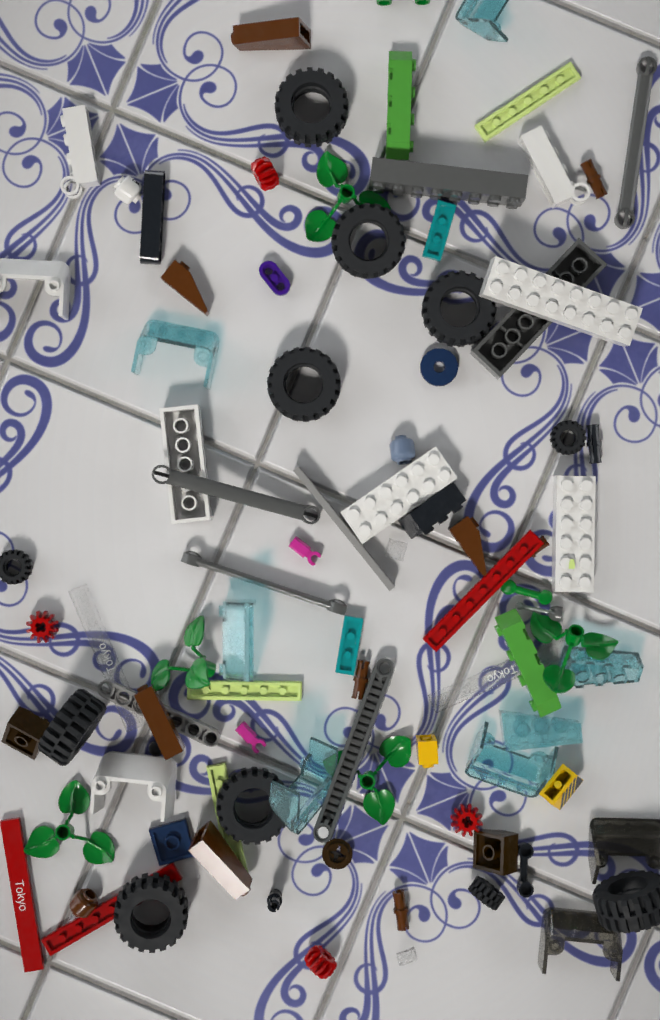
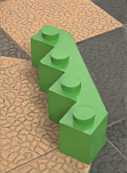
(399, 105)
(526, 659)

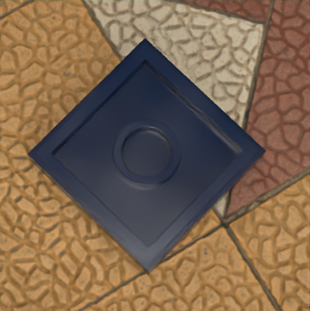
(171, 841)

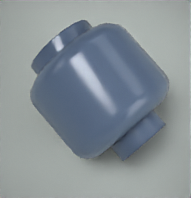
(402, 450)

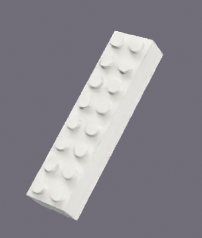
(560, 301)

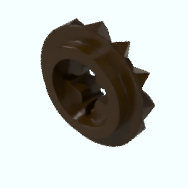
(341, 861)

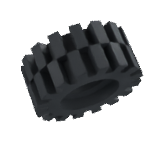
(579, 434)
(25, 570)
(486, 893)

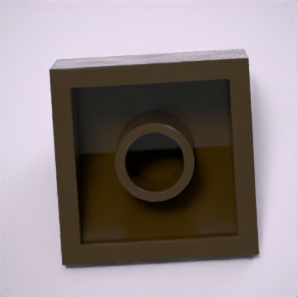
(25, 731)
(495, 851)

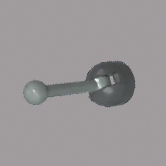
(554, 612)

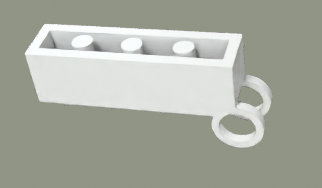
(81, 151)
(549, 170)

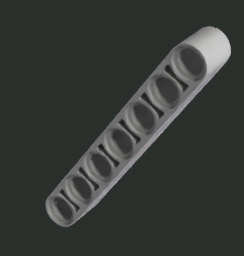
(183, 728)

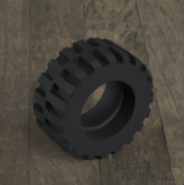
(304, 83)
(394, 240)
(432, 309)
(303, 358)
(72, 727)
(226, 812)
(628, 901)
(151, 936)

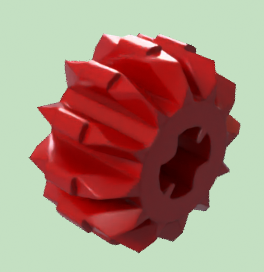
(265, 173)
(39, 619)
(466, 827)
(320, 962)

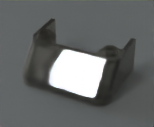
(623, 838)
(577, 926)

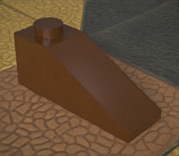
(182, 282)
(469, 539)

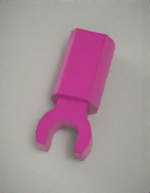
(303, 549)
(249, 736)

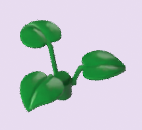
(334, 172)
(597, 647)
(201, 669)
(382, 803)
(43, 840)

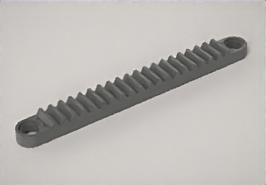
(354, 750)

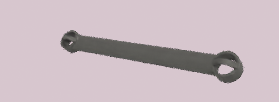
(635, 142)
(236, 494)
(197, 561)

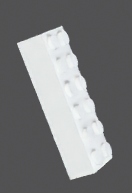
(185, 453)
(398, 495)
(573, 533)

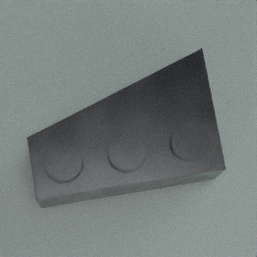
(433, 511)

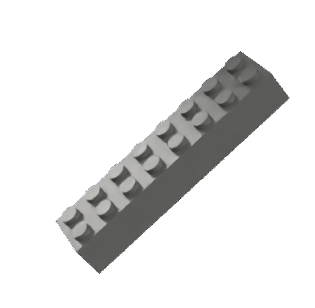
(448, 183)
(519, 329)

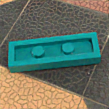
(439, 230)
(349, 645)

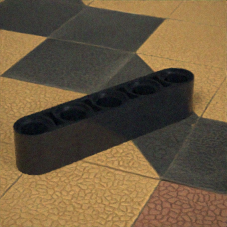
(152, 217)

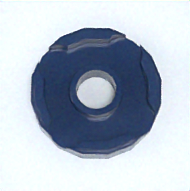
(427, 367)

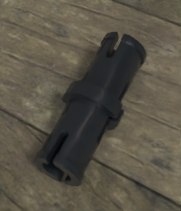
(594, 443)
(274, 900)

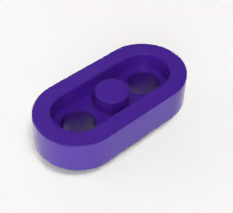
(275, 278)

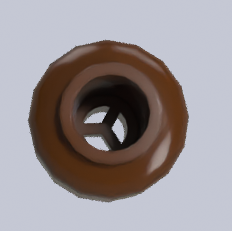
(83, 903)

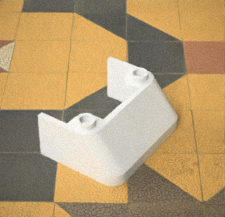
(54, 273)
(138, 769)

